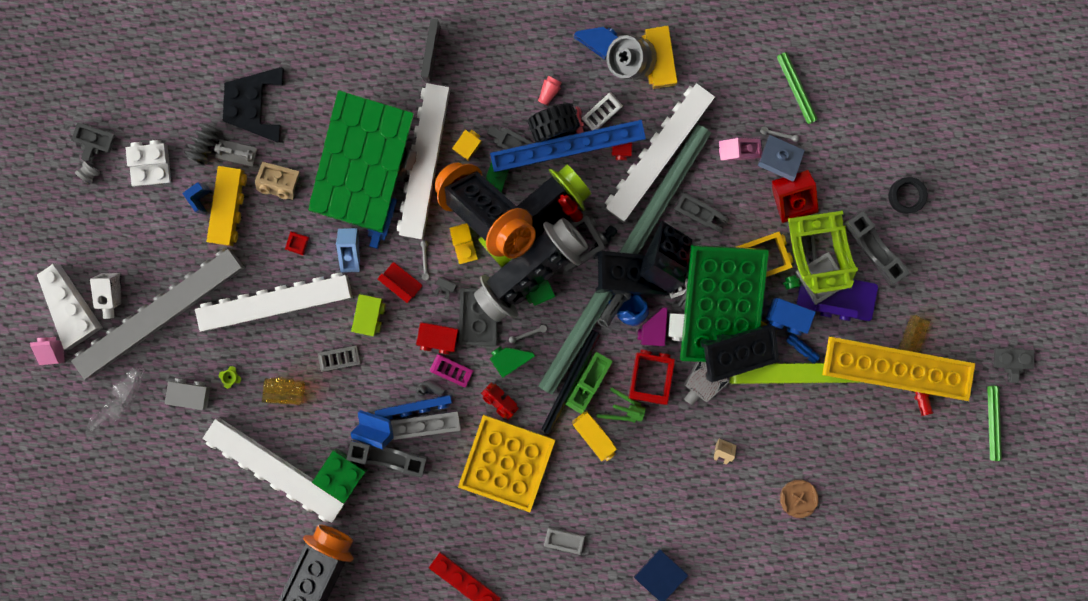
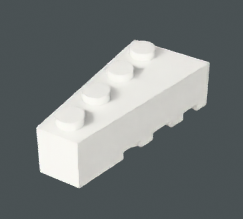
(67, 307)

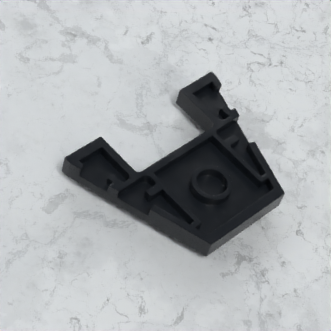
(244, 103)

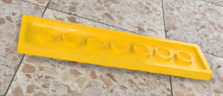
(898, 369)

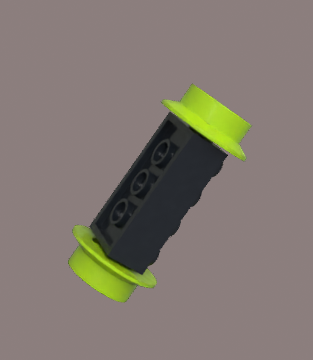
(544, 203)

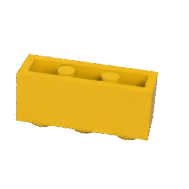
(664, 70)

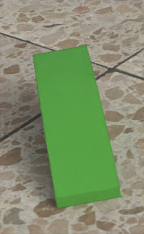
(589, 383)

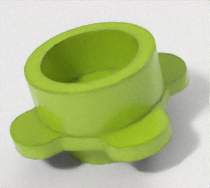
(223, 375)

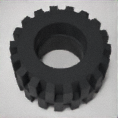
(553, 122)

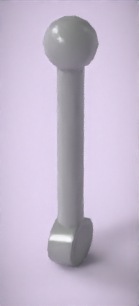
(764, 130)
(425, 276)
(542, 328)

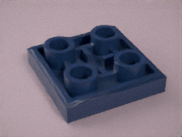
(661, 575)

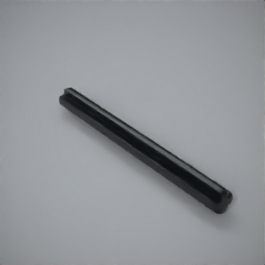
(570, 382)

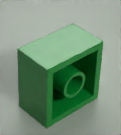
(339, 476)

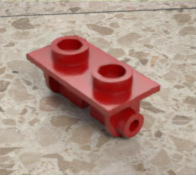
(505, 407)

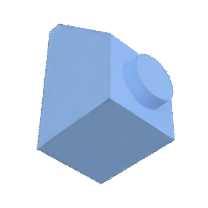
(348, 250)

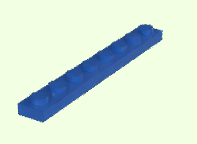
(568, 146)

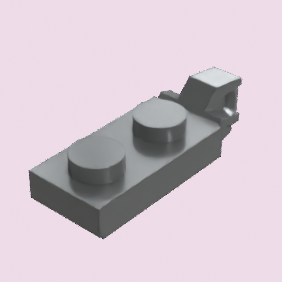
(506, 138)

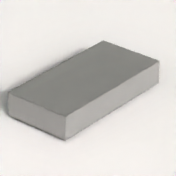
(564, 540)

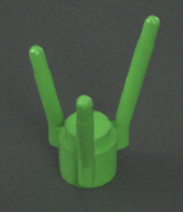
(635, 411)

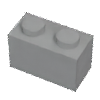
(187, 394)

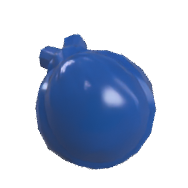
(633, 311)

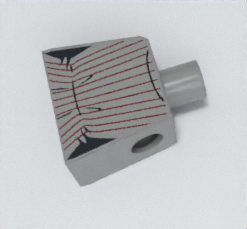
(700, 386)

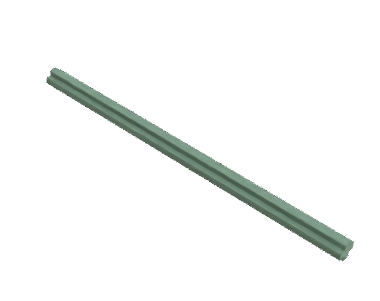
(633, 246)

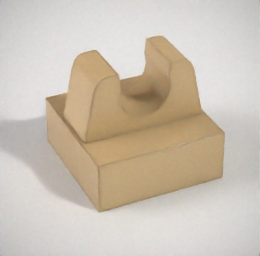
(725, 450)

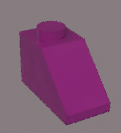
(654, 329)

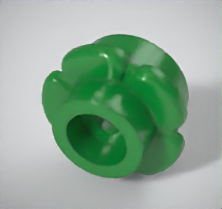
(791, 282)

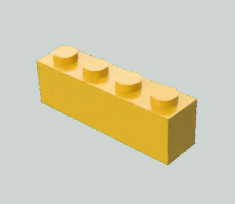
(225, 206)

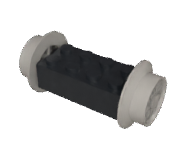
(525, 273)

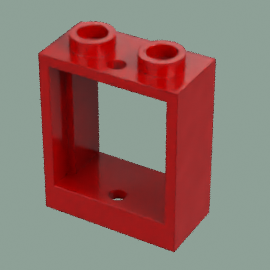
(662, 358)

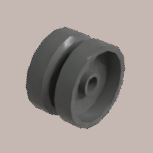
(631, 57)

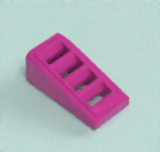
(436, 363)

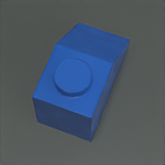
(596, 39)

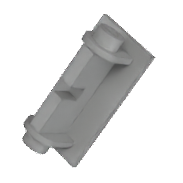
(235, 152)

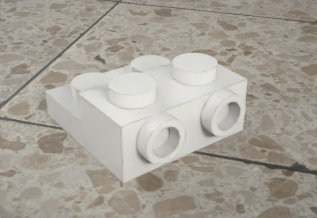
(148, 163)

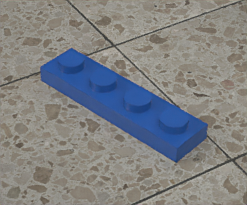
(423, 406)

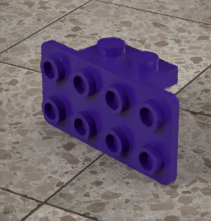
(846, 303)

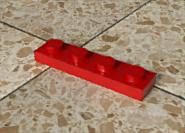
(461, 579)

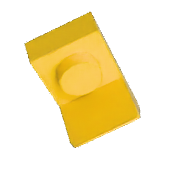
(463, 243)

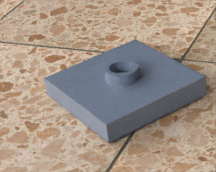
(781, 158)

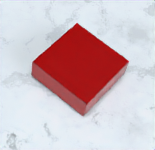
(297, 243)

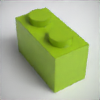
(368, 315)

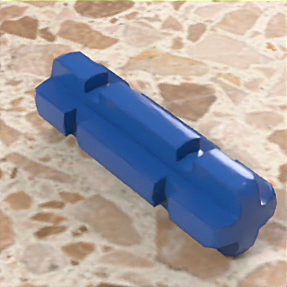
(802, 348)

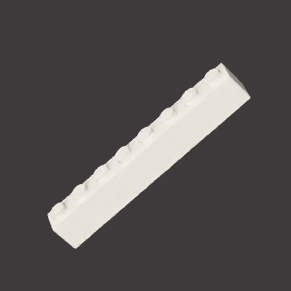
(659, 153)
(422, 176)
(273, 303)
(272, 468)

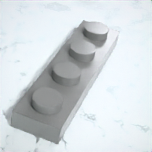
(425, 425)

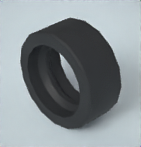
(923, 195)

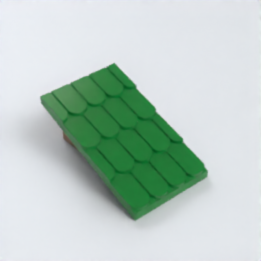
(360, 161)

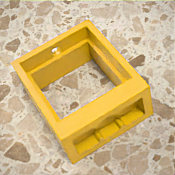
(781, 242)
(594, 436)

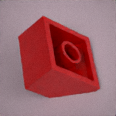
(795, 197)

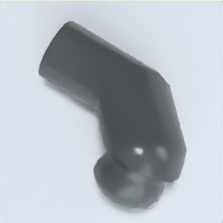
(429, 386)

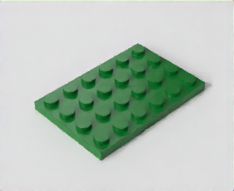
(722, 295)

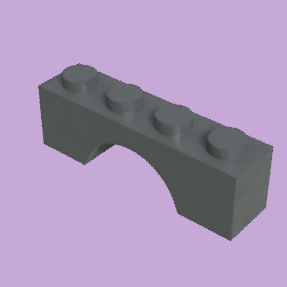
(883, 259)
(397, 459)

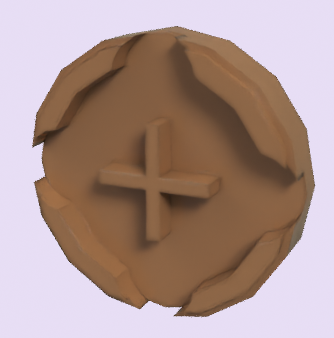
(799, 498)

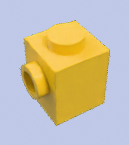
(467, 144)

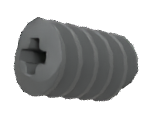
(202, 143)

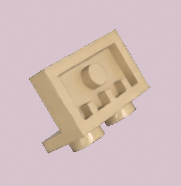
(276, 180)

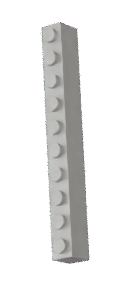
(157, 314)

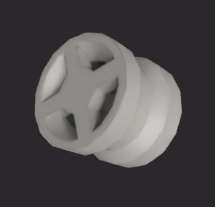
(87, 172)

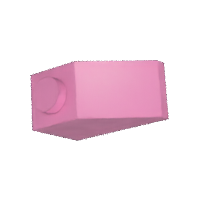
(740, 149)

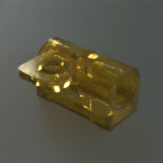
(283, 391)

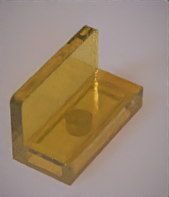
(914, 334)

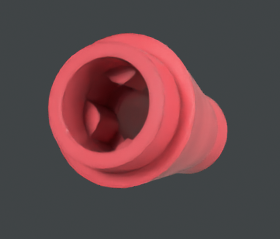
(549, 90)

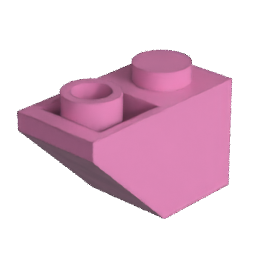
(48, 351)

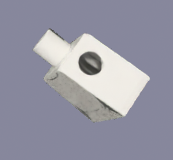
(106, 293)

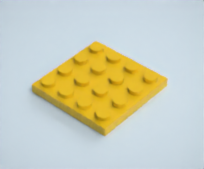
(506, 463)

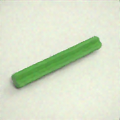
(797, 88)
(994, 423)

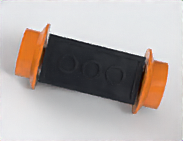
(485, 209)
(318, 565)

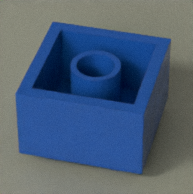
(789, 315)

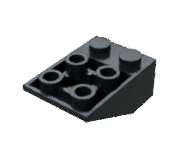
(667, 258)

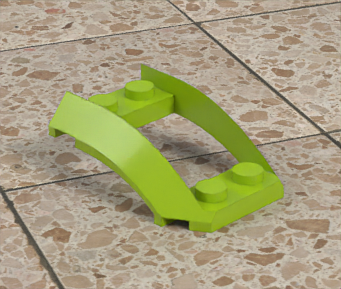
(818, 224)

